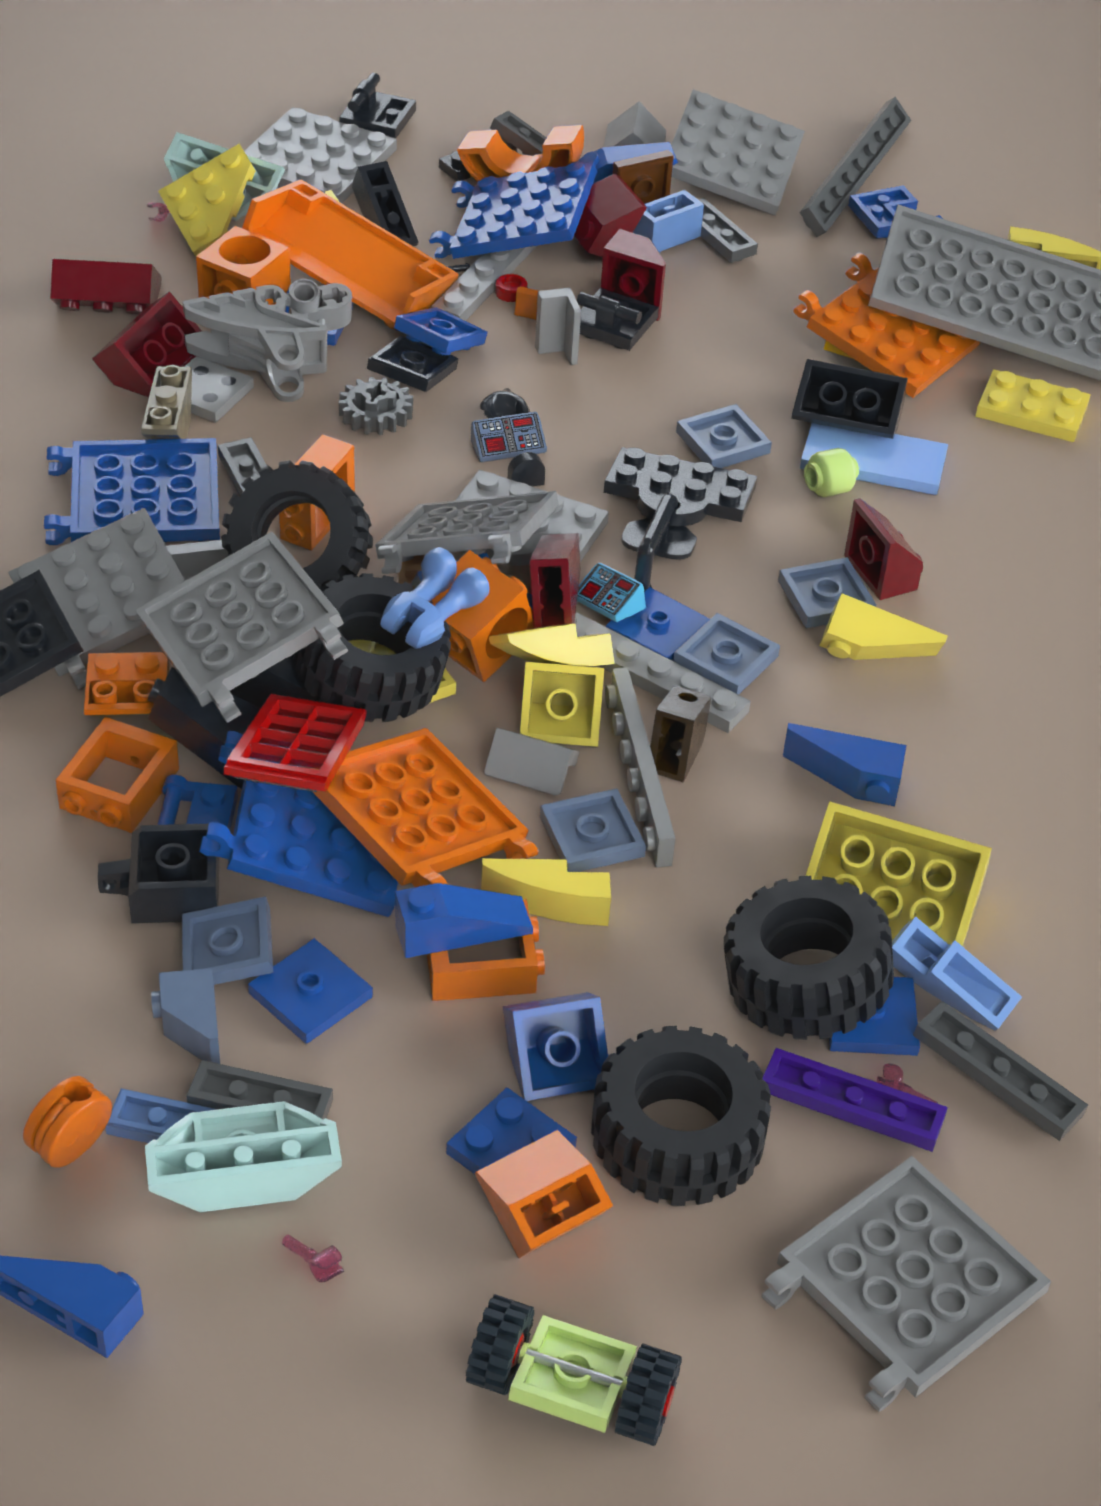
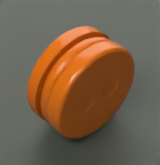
(67, 1121)

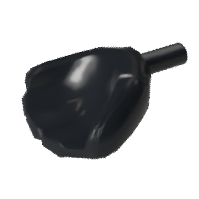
(503, 404)

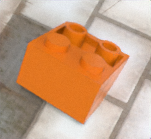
(122, 682)
(543, 1192)

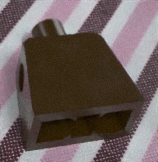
(681, 718)

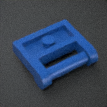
(209, 801)

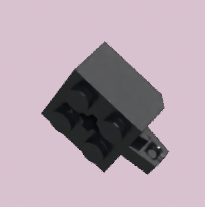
(164, 873)

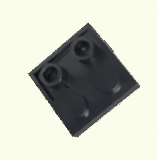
(377, 110)
(615, 318)

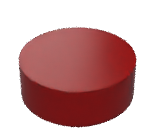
(507, 286)

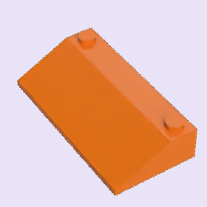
(350, 250)

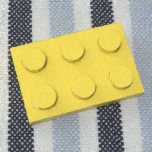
(1033, 405)

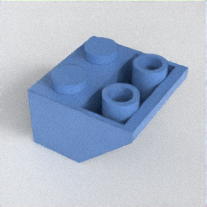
(671, 220)

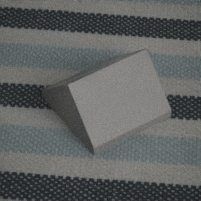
(634, 128)

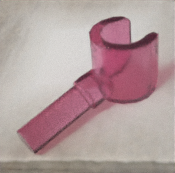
(162, 211)
(894, 1078)
(322, 1264)

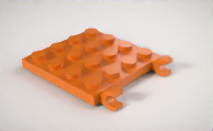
(883, 339)
(421, 809)

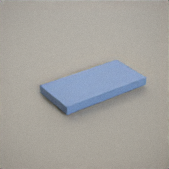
(893, 462)

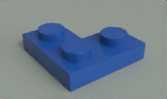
(878, 207)

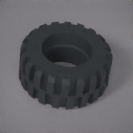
(298, 485)
(366, 680)
(813, 996)
(670, 1161)

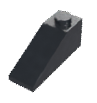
(381, 200)

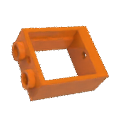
(305, 522)
(126, 744)
(489, 977)

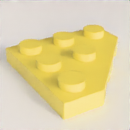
(209, 197)

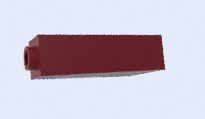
(555, 579)

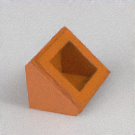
(526, 303)

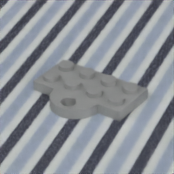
(567, 517)

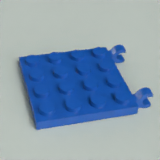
(518, 210)
(118, 477)
(298, 844)

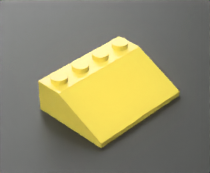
(903, 869)

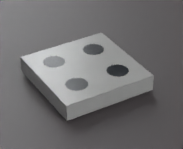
(216, 388)

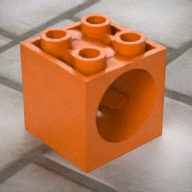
(242, 262)
(501, 612)

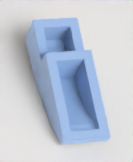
(952, 975)

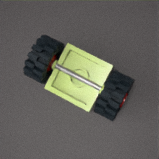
(572, 1371)

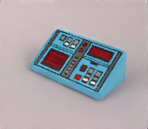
(611, 593)

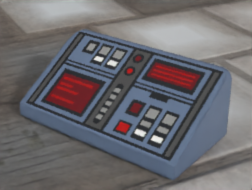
(507, 436)

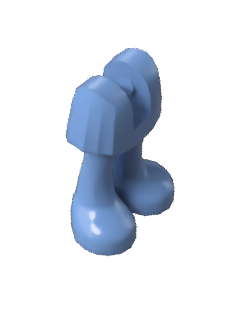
(428, 620)

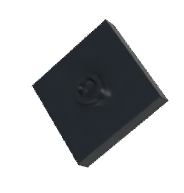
(412, 363)

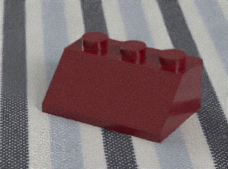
(104, 285)
(147, 342)

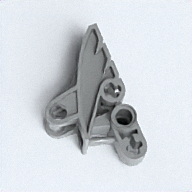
(267, 338)

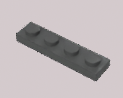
(1000, 1070)

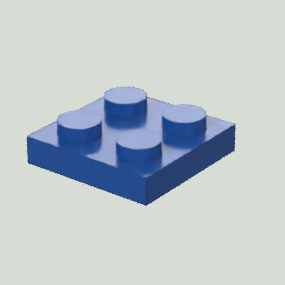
(440, 330)
(500, 1130)

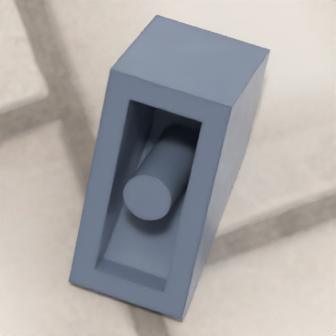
(189, 1011)

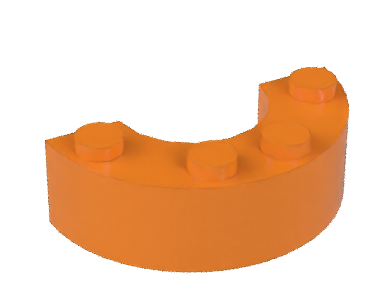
(487, 155)

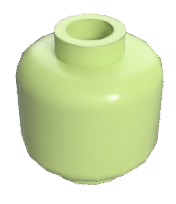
(831, 472)

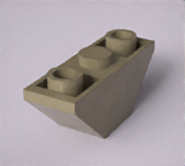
(169, 404)

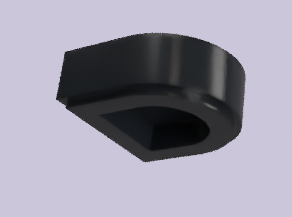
(527, 469)

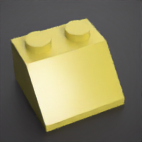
(562, 703)

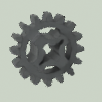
(376, 405)

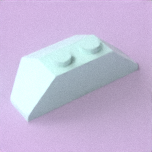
(190, 153)
(242, 1156)

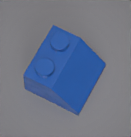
(556, 1044)

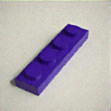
(855, 1099)

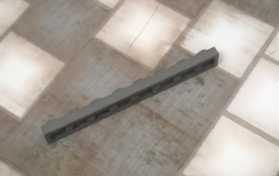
(855, 167)

